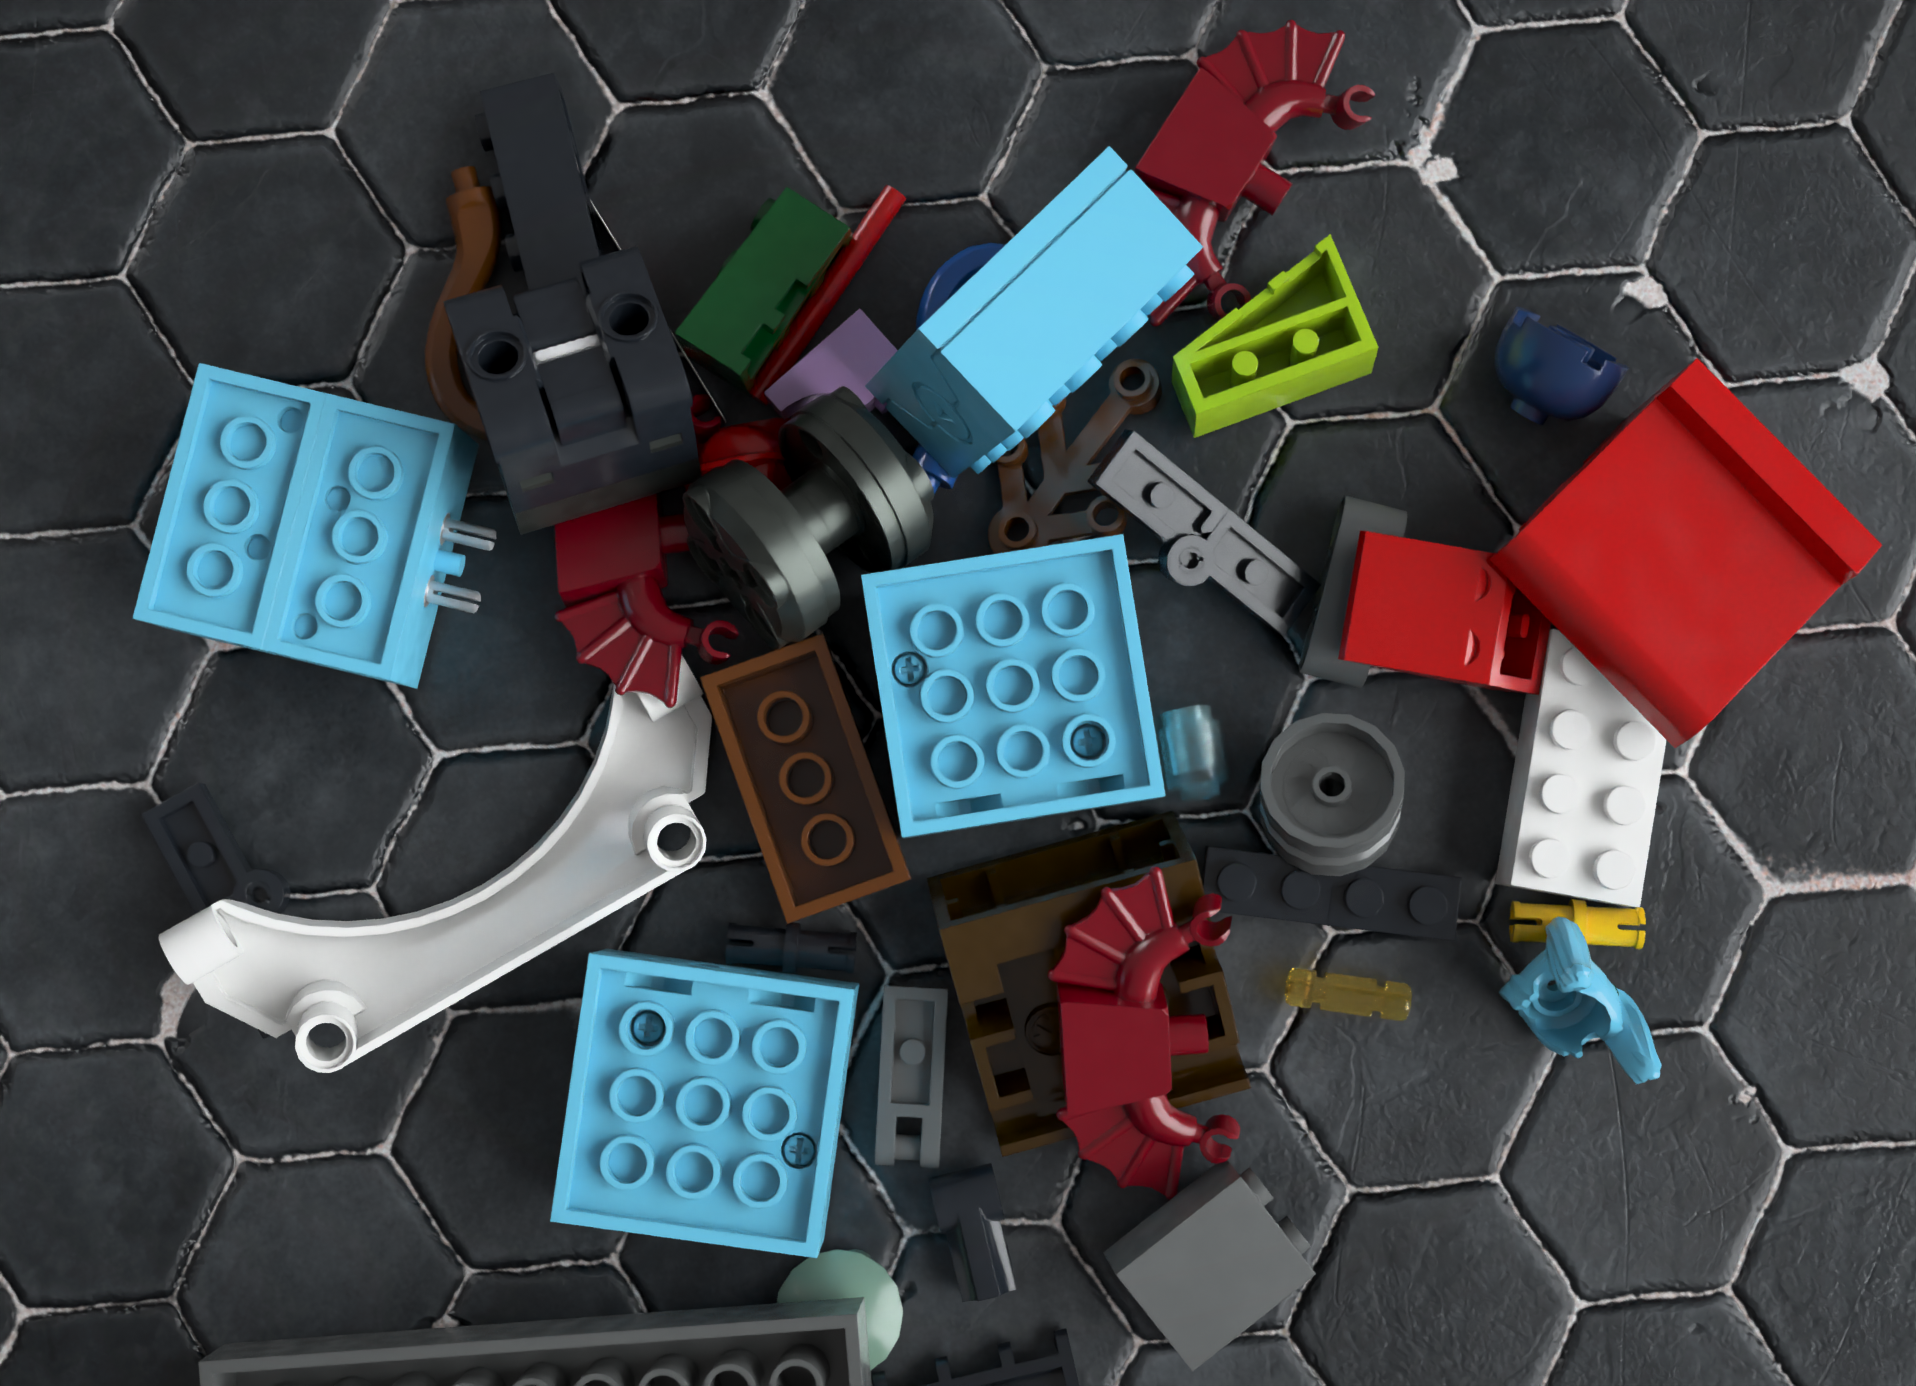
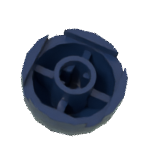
(1553, 370)

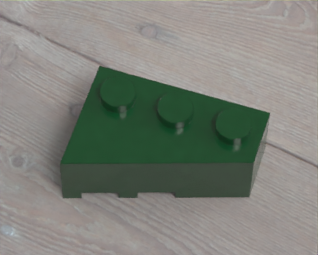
(762, 289)

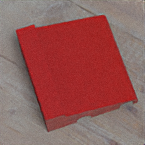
(1685, 552)

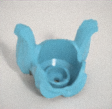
(1580, 1004)

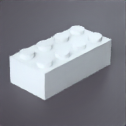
(1581, 787)

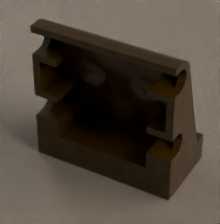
(1006, 932)

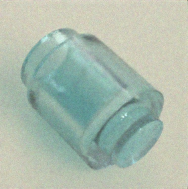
(1192, 752)

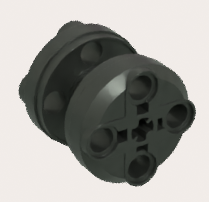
(846, 492)

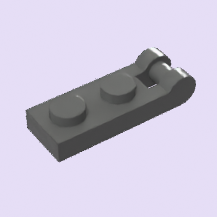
(911, 1073)

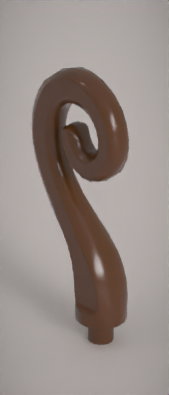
(478, 243)

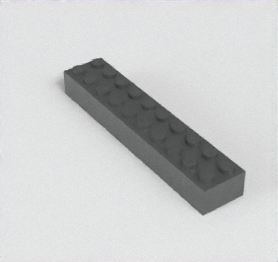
(695, 1347)

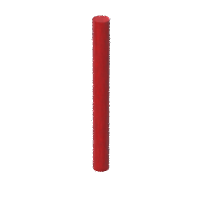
(833, 286)

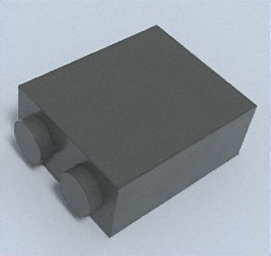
(1211, 1262)

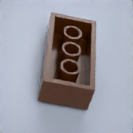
(805, 778)

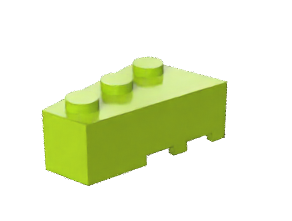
(1278, 347)

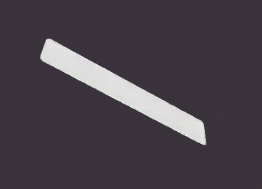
(669, 328)

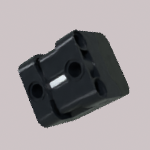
(578, 391)

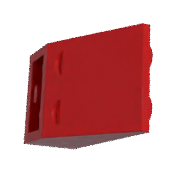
(1441, 616)

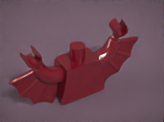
(1225, 129)
(612, 592)
(1122, 1037)

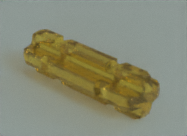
(1348, 994)

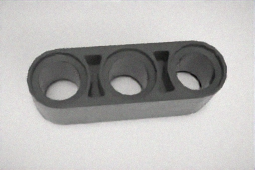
(1328, 613)

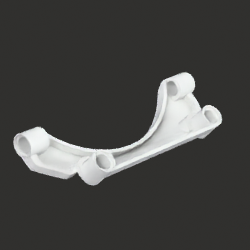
(404, 968)

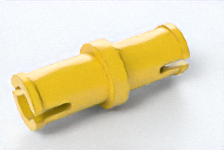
(1596, 923)

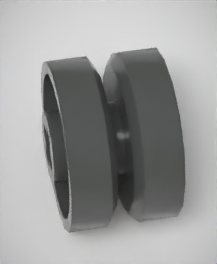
(1362, 790)

